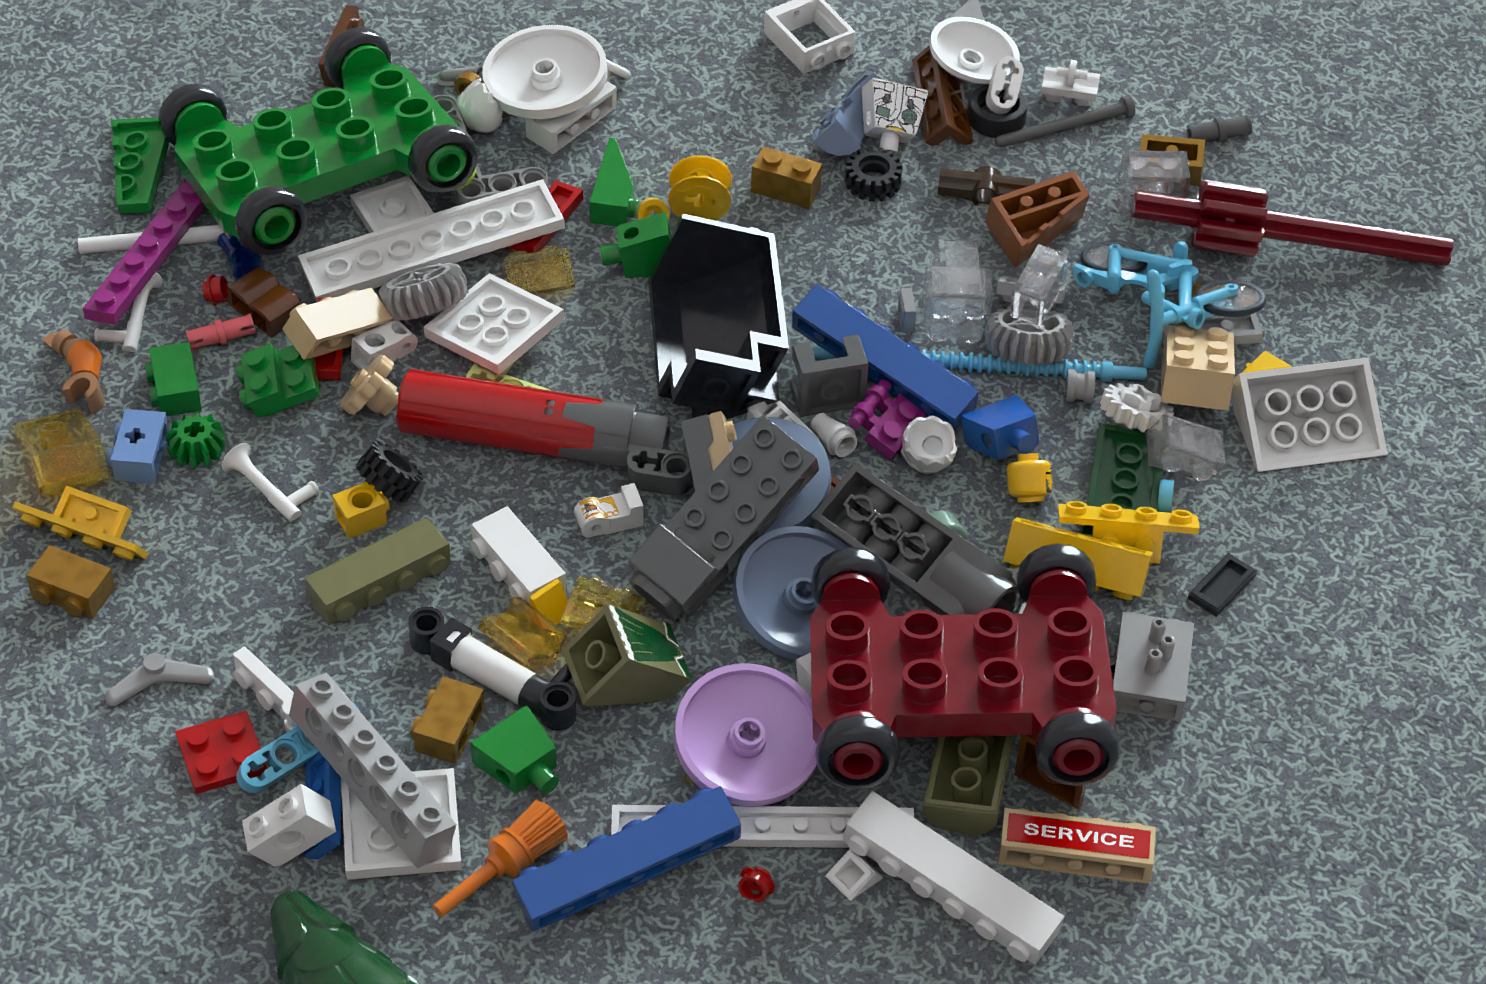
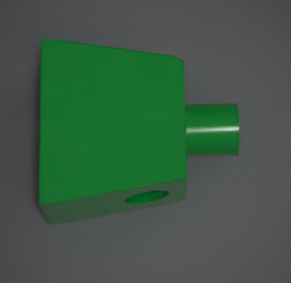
(639, 245)
(517, 753)

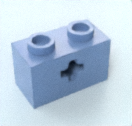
(138, 446)

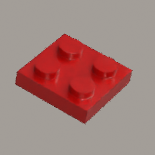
(217, 750)

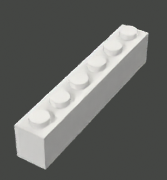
(953, 879)

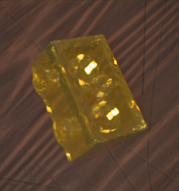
(540, 271)
(525, 633)

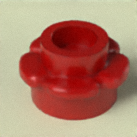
(215, 289)
(758, 880)

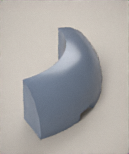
(844, 125)

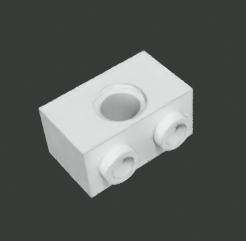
(289, 826)

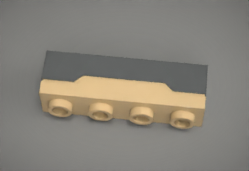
(707, 443)

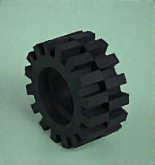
(873, 186)
(389, 471)

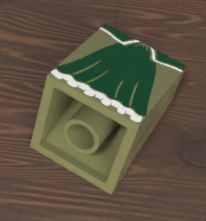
(625, 660)

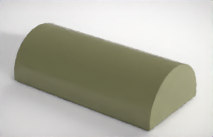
(967, 782)

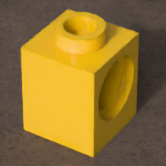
(360, 509)

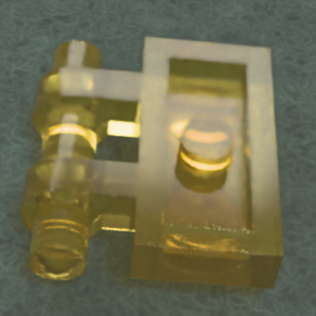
(585, 606)

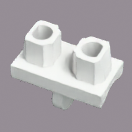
(1070, 83)

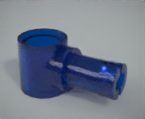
(239, 257)

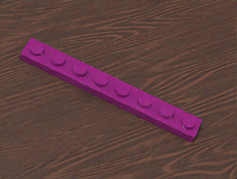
(145, 256)

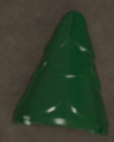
(324, 949)

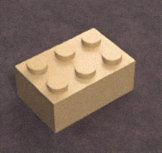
(1198, 367)

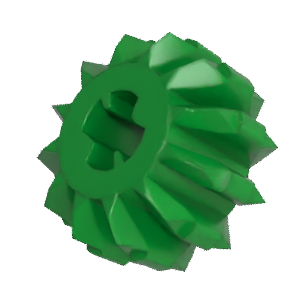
(195, 440)

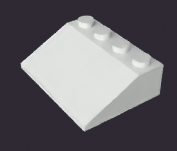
(1309, 414)

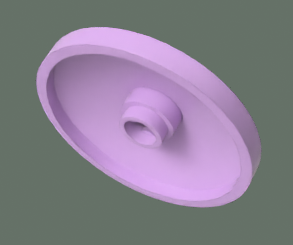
(747, 734)

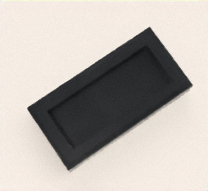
(1222, 584)

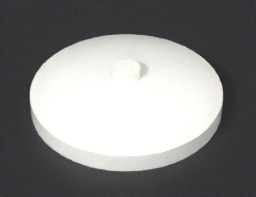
(545, 71)

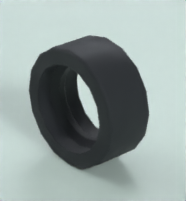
(995, 125)

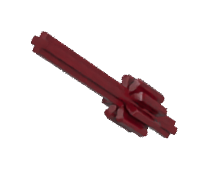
(1237, 220)

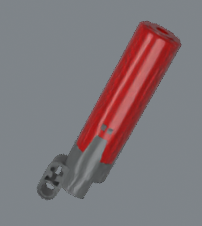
(544, 425)

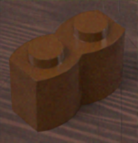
(264, 299)

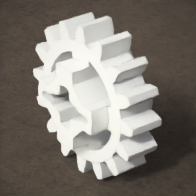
(1133, 406)

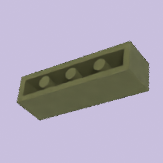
(378, 571)

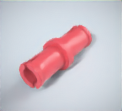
(220, 332)

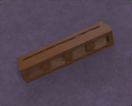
(944, 102)

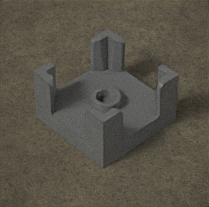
(829, 383)

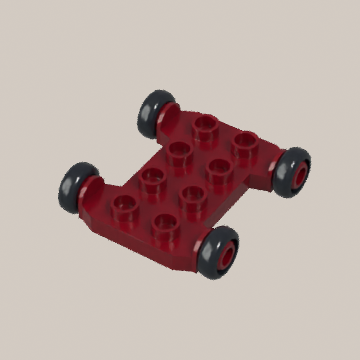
(960, 673)

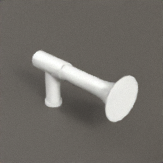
(131, 336)
(239, 460)

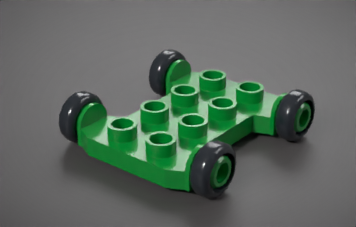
(349, 134)

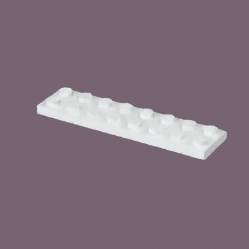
(432, 239)

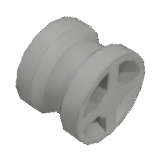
(1080, 386)

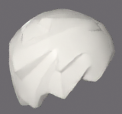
(479, 108)
(928, 444)

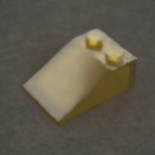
(61, 451)

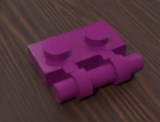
(885, 432)

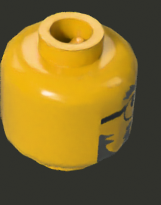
(1029, 478)

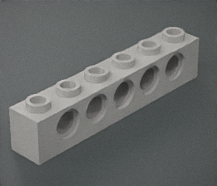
(372, 770)

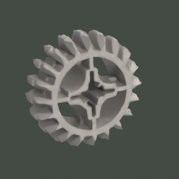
(424, 291)
(1028, 342)

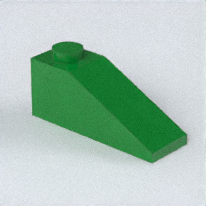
(613, 193)

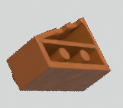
(1036, 214)

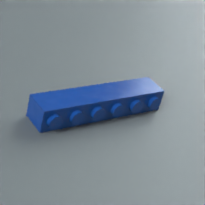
(919, 379)
(626, 858)

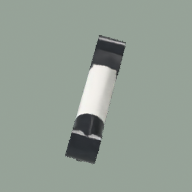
(455, 648)

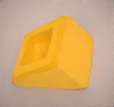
(550, 601)

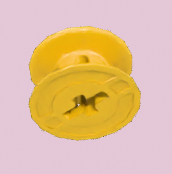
(700, 187)

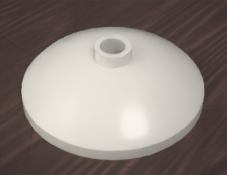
(971, 48)

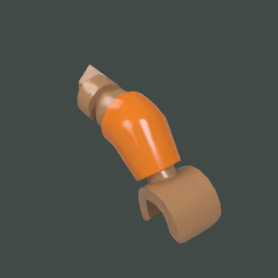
(85, 364)

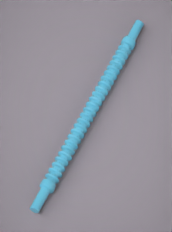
(1105, 371)

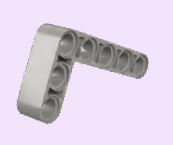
(489, 184)

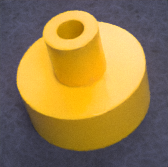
(651, 204)

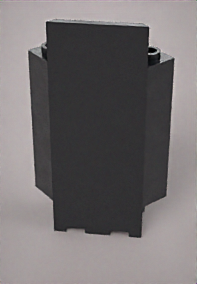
(717, 317)

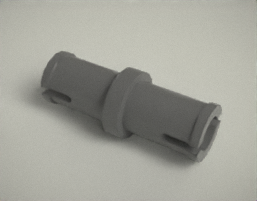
(1220, 129)

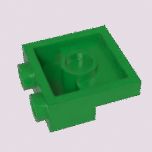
(276, 379)

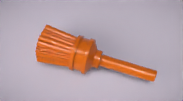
(511, 852)

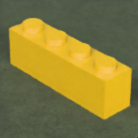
(1115, 564)

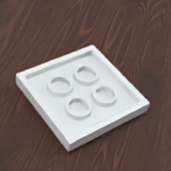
(494, 323)
(374, 853)

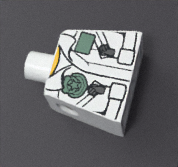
(891, 112)

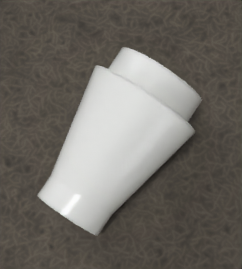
(835, 436)

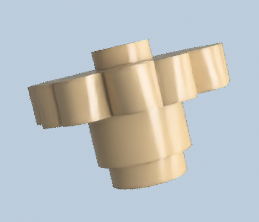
(372, 388)

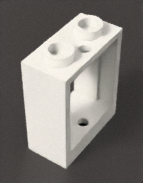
(781, 20)

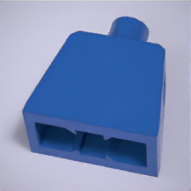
(1001, 428)

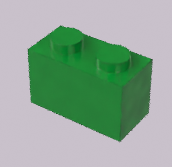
(174, 379)

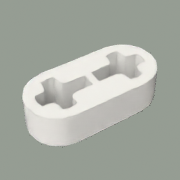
(999, 83)

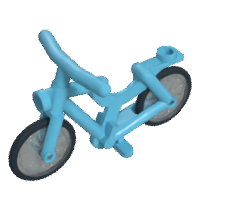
(1121, 262)

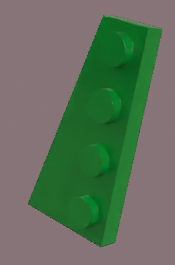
(138, 162)

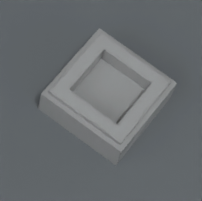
(906, 310)

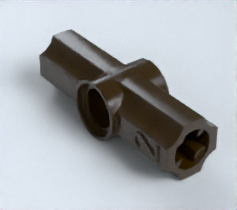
(979, 185)

